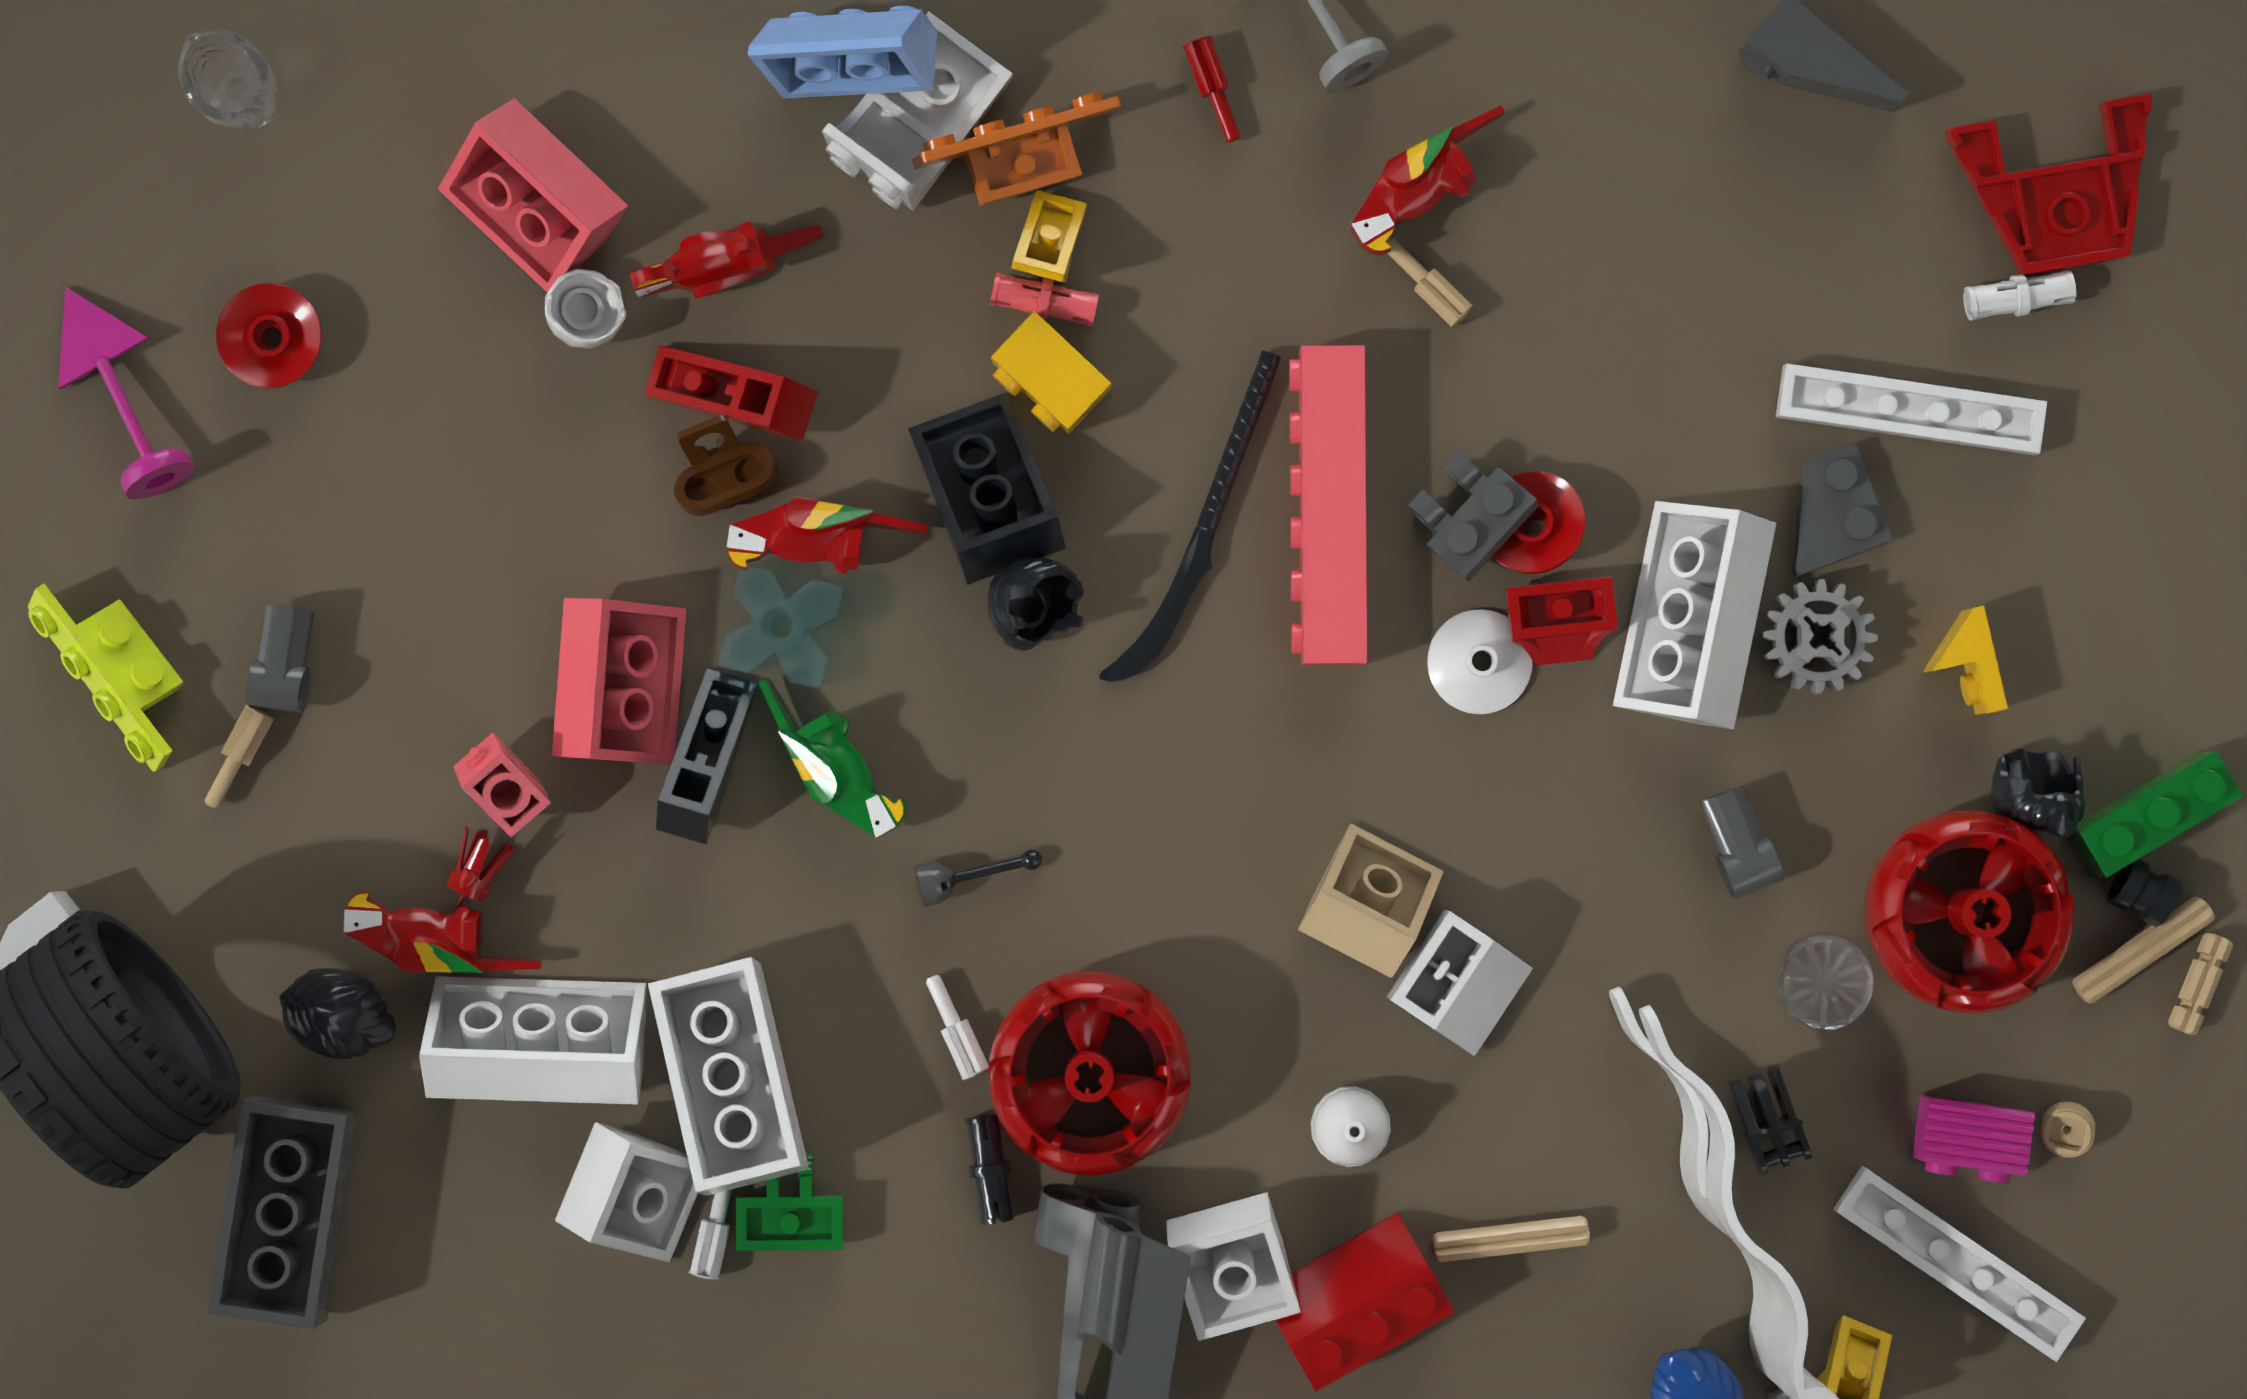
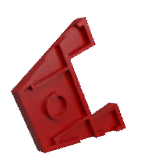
(2063, 211)

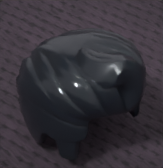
(1033, 601)
(2039, 791)
(336, 1013)

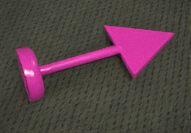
(89, 343)

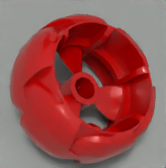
(1992, 974)
(1035, 1109)

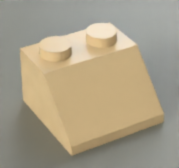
(1371, 901)

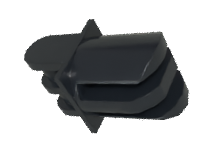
(1771, 1123)

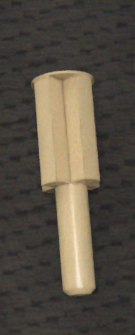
(1432, 286)
(239, 749)

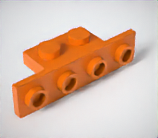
(1022, 156)

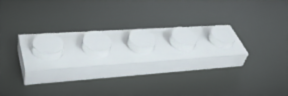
(1911, 409)
(1959, 1263)

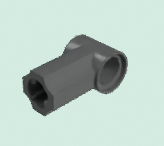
(280, 673)
(1745, 855)

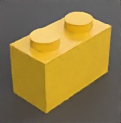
(1049, 374)

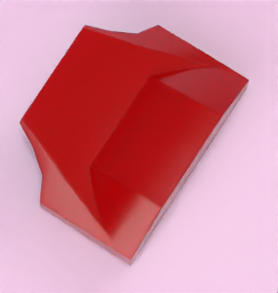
(1561, 618)

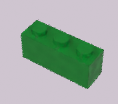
(2154, 813)

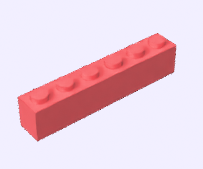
(1331, 505)

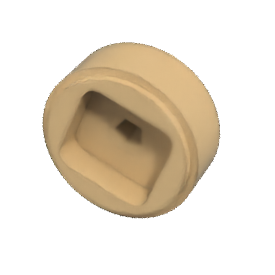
(2067, 1129)

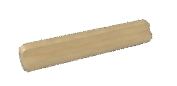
(2143, 950)
(1511, 1239)

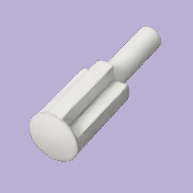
(957, 1033)
(712, 1240)

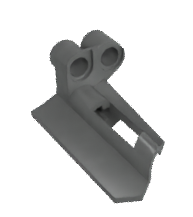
(1117, 1289)

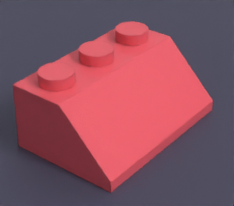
(531, 194)
(619, 681)

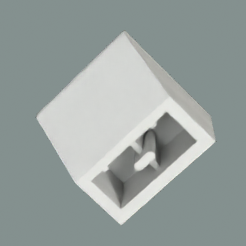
(1459, 982)

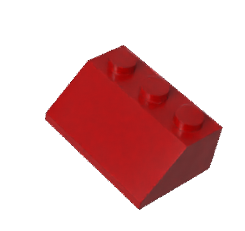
(1361, 1302)

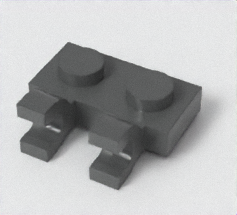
(1481, 524)

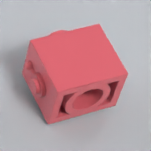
(501, 784)

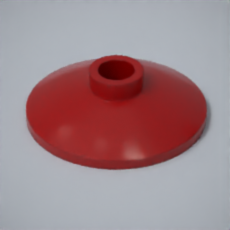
(248, 320)
(1563, 529)

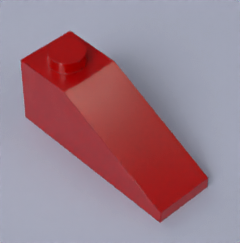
(738, 392)

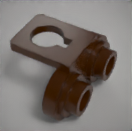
(722, 473)

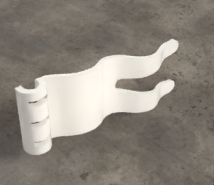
(1778, 1311)

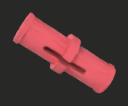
(1044, 299)

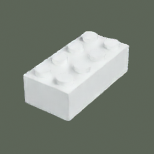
(728, 1076)

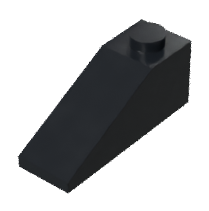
(705, 757)

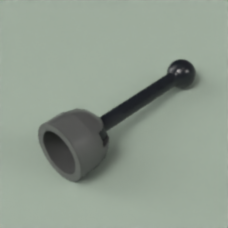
(938, 882)

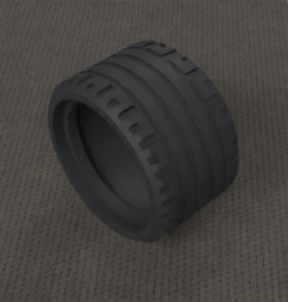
(109, 1051)

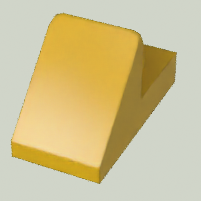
(1049, 236)
(1972, 645)
(1856, 1360)

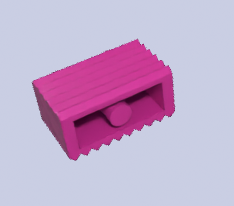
(1973, 1137)

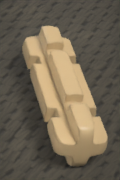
(2200, 983)

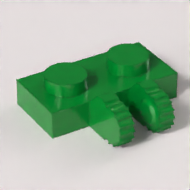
(790, 1221)

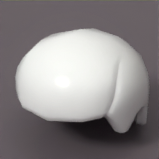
(584, 308)

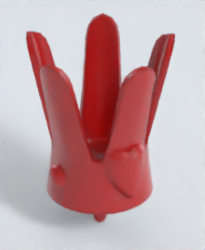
(467, 877)

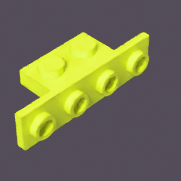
(116, 665)

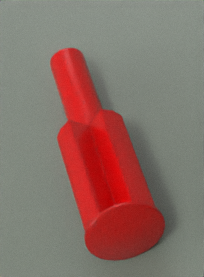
(1212, 82)

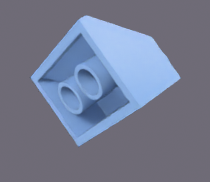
(847, 53)

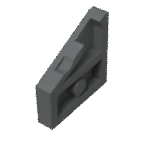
(1836, 510)

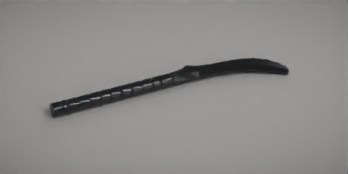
(1197, 555)

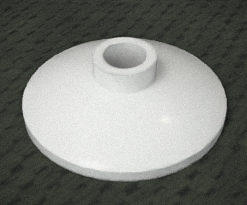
(1452, 667)

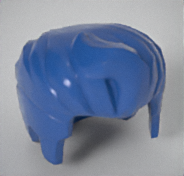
(1694, 1375)

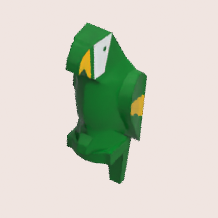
(835, 769)

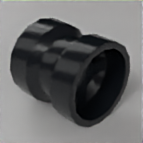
(2144, 892)

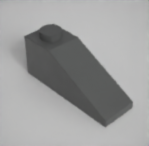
(1810, 56)

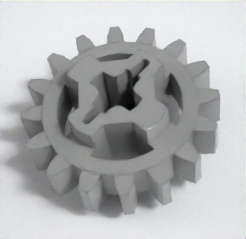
(1801, 652)

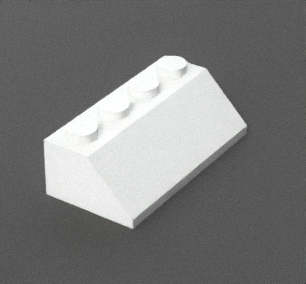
(1694, 613)
(534, 1040)

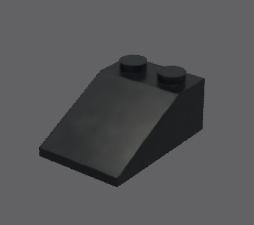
(987, 487)

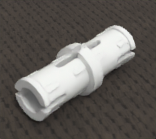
(2019, 295)

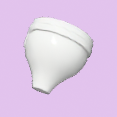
(1350, 1126)

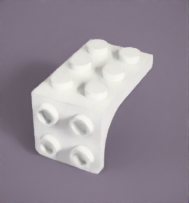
(891, 127)

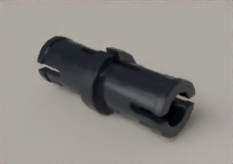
(989, 1169)

